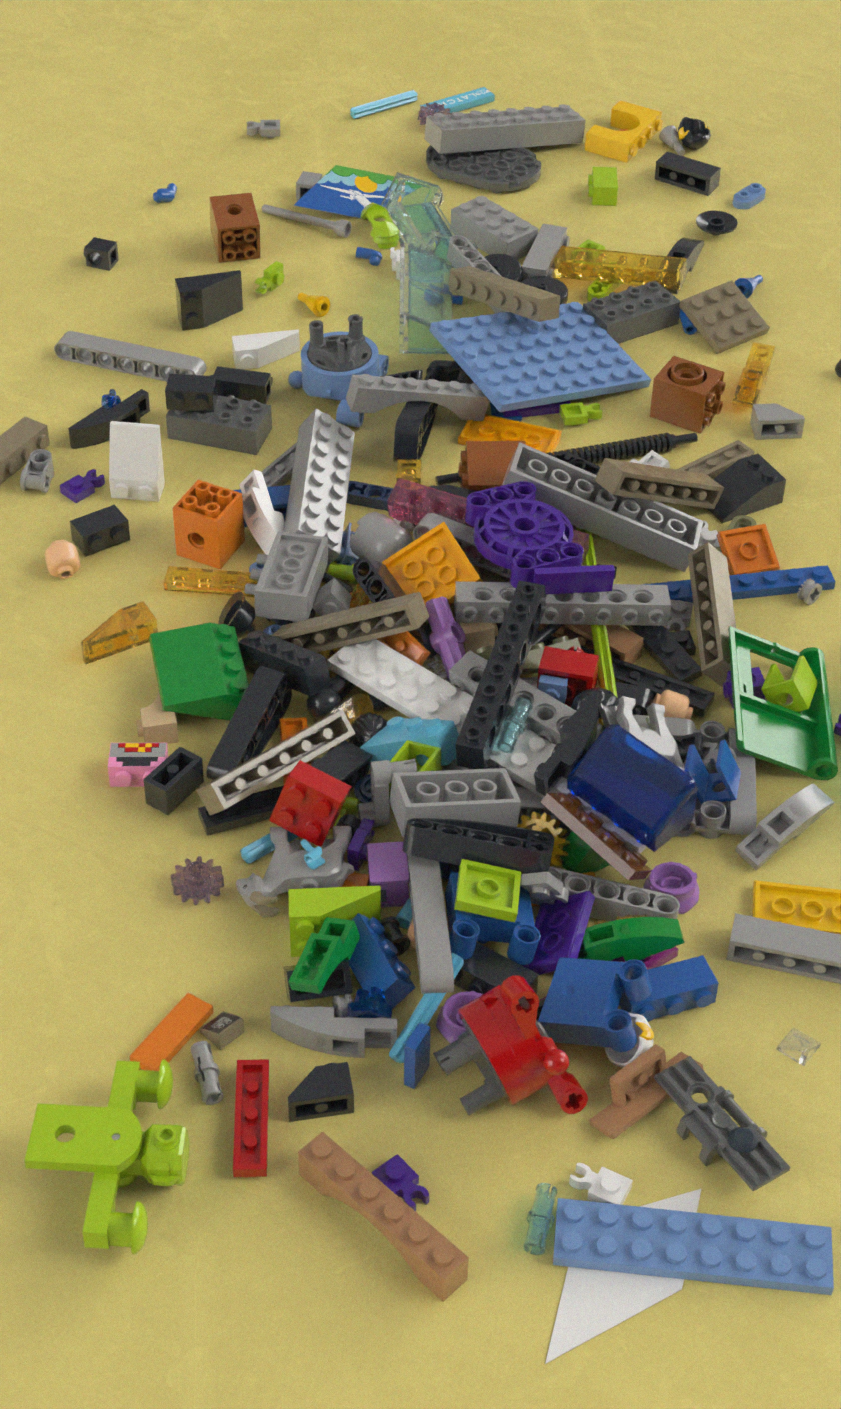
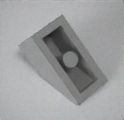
(775, 422)

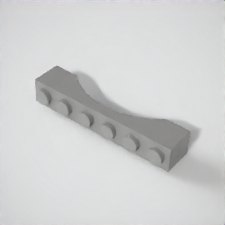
(374, 393)

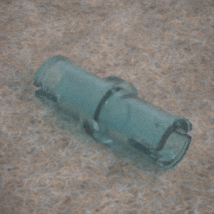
(514, 725)
(540, 1219)

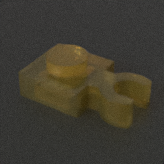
(409, 470)

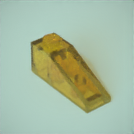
(120, 632)

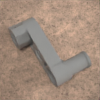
(381, 776)

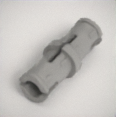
(206, 1073)

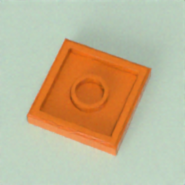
(748, 550)

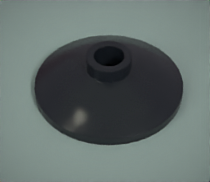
(716, 222)

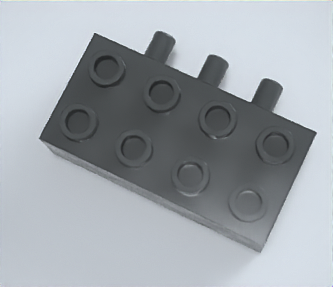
(635, 311)
(232, 426)

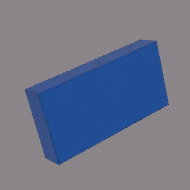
(417, 1055)

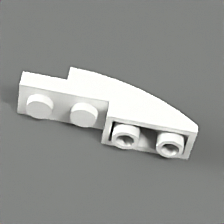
(259, 512)

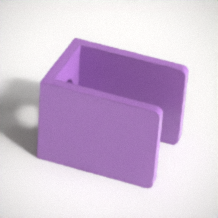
(390, 870)

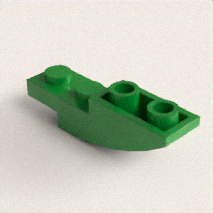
(630, 938)

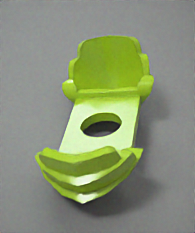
(384, 232)

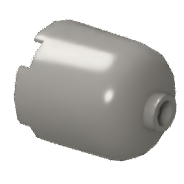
(378, 537)

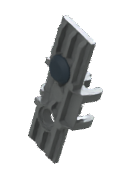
(740, 1146)

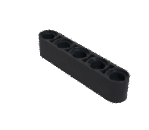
(381, 586)

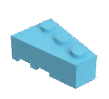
(425, 731)

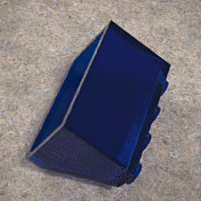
(634, 787)

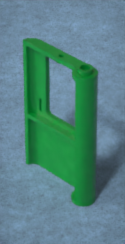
(771, 732)

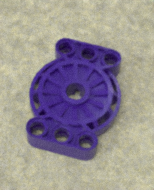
(520, 531)

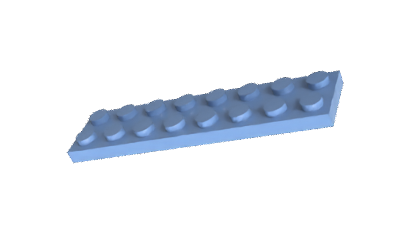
(694, 1246)

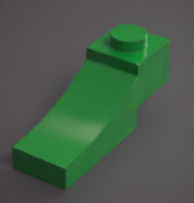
(323, 954)

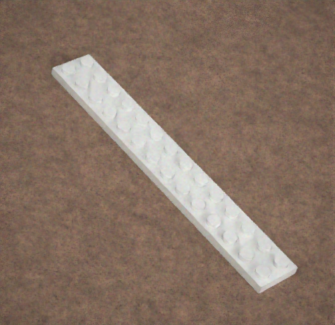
(426, 695)

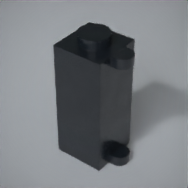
(244, 383)

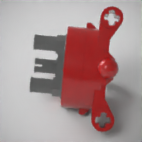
(510, 1050)

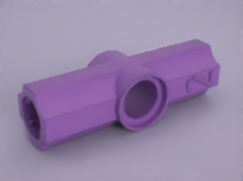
(446, 634)

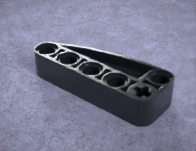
(413, 430)
(252, 722)
(479, 842)

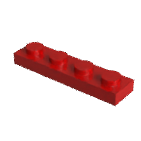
(251, 1118)

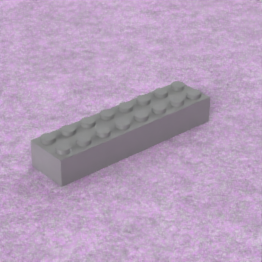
(504, 129)
(320, 480)
(631, 522)

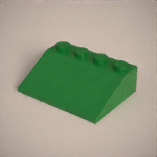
(199, 670)

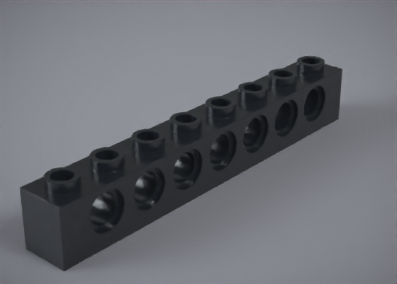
(500, 676)

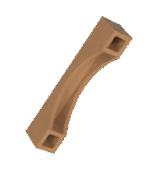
(426, 1251)

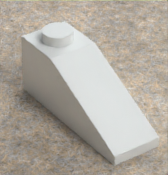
(263, 348)

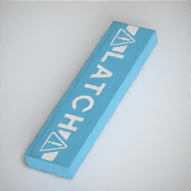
(466, 100)

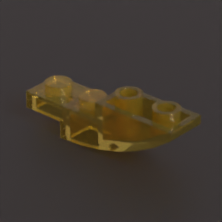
(754, 375)

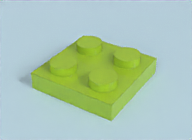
(488, 890)

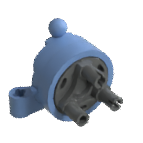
(332, 359)

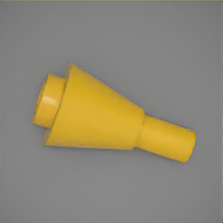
(317, 304)

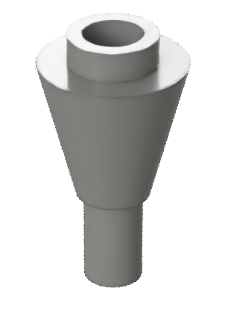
(670, 137)

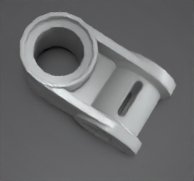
(38, 471)

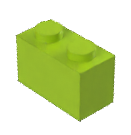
(603, 186)

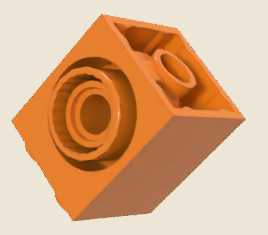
(209, 524)

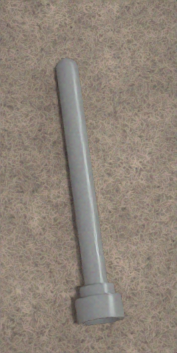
(340, 227)

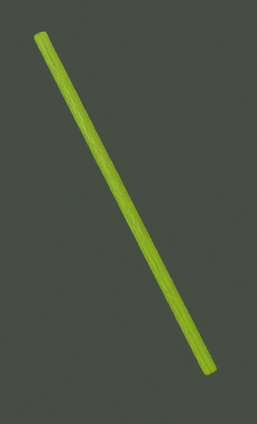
(600, 635)

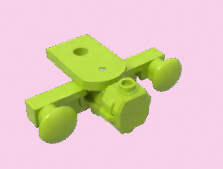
(114, 1149)

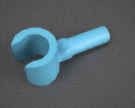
(313, 856)

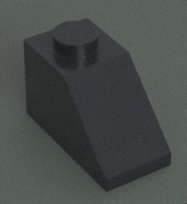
(322, 1093)

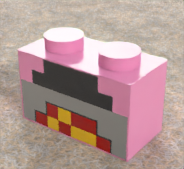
(134, 762)

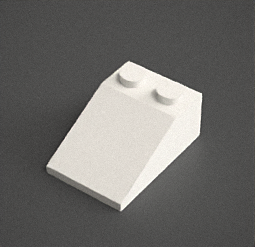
(135, 461)

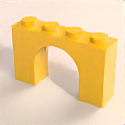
(623, 145)

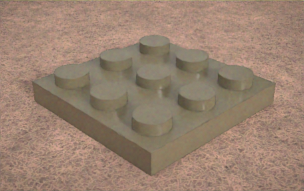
(724, 317)

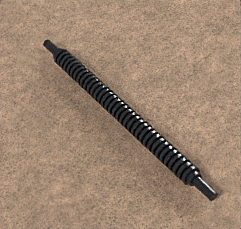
(612, 450)

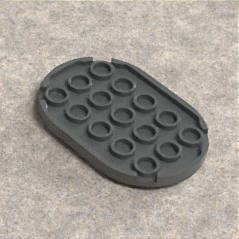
(487, 169)

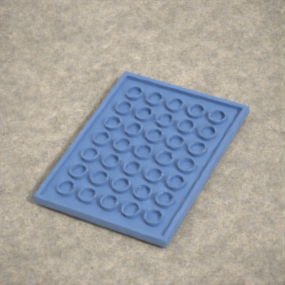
(536, 362)

